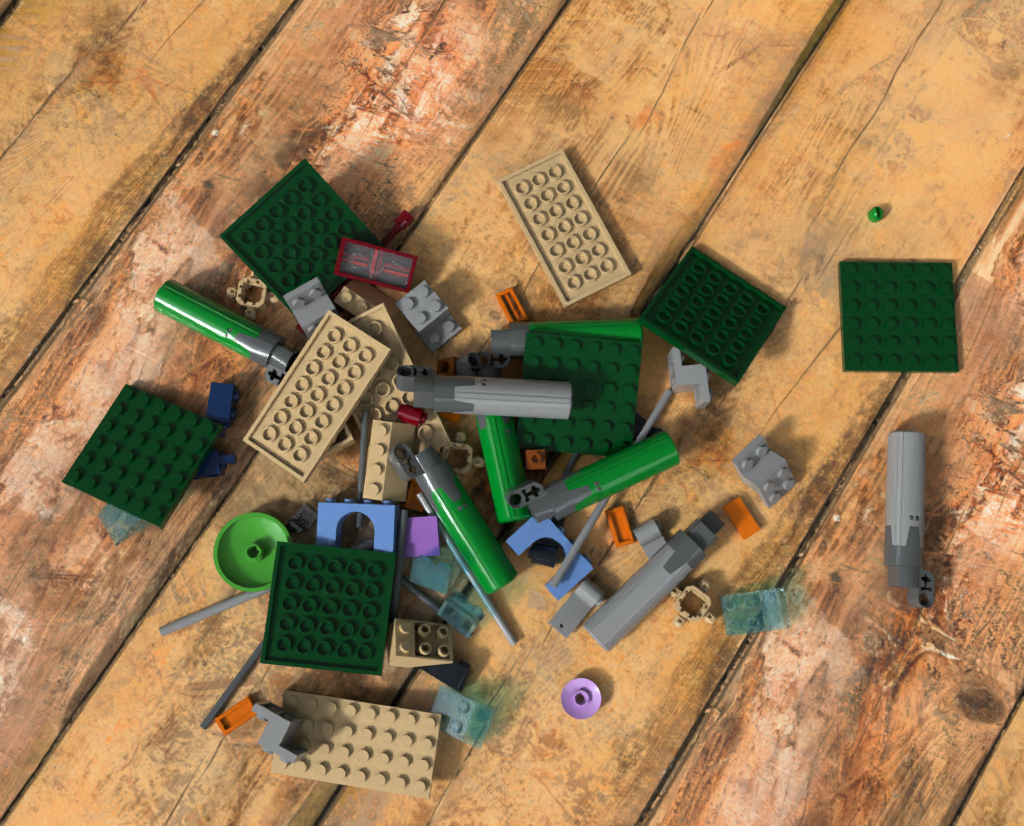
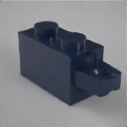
(222, 404)
(215, 464)

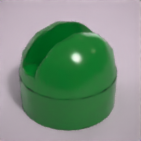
(873, 216)

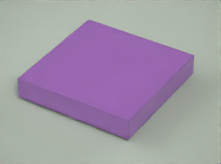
(422, 536)

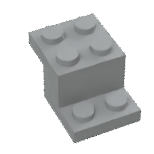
(309, 305)
(428, 316)
(689, 378)
(764, 471)
(279, 732)

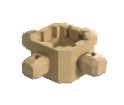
(250, 307)
(460, 438)
(708, 616)

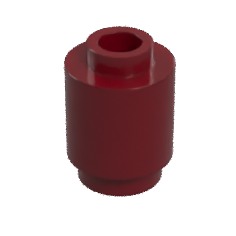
(412, 415)

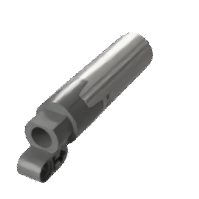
(485, 394)
(906, 517)
(653, 582)

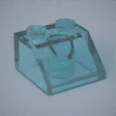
(461, 613)

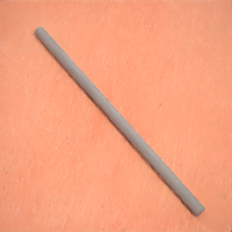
(485, 597)

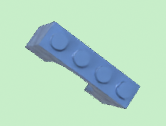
(383, 516)
(532, 531)

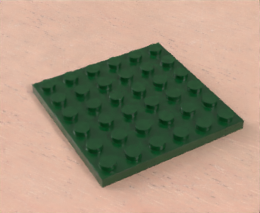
(296, 233)
(712, 315)
(897, 317)
(603, 399)
(143, 456)
(329, 608)

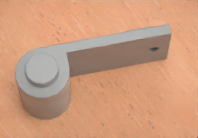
(650, 537)
(577, 607)

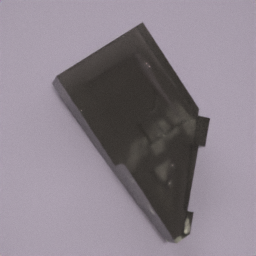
(303, 520)

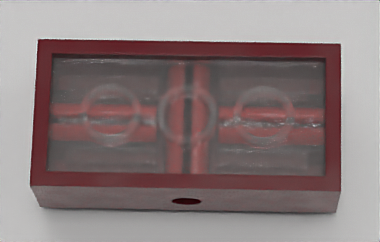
(375, 265)

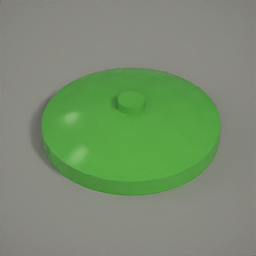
(247, 550)

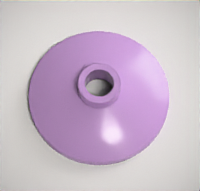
(591, 701)

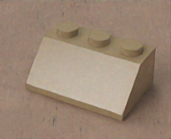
(360, 297)

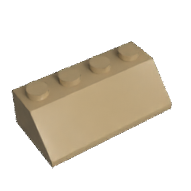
(381, 478)

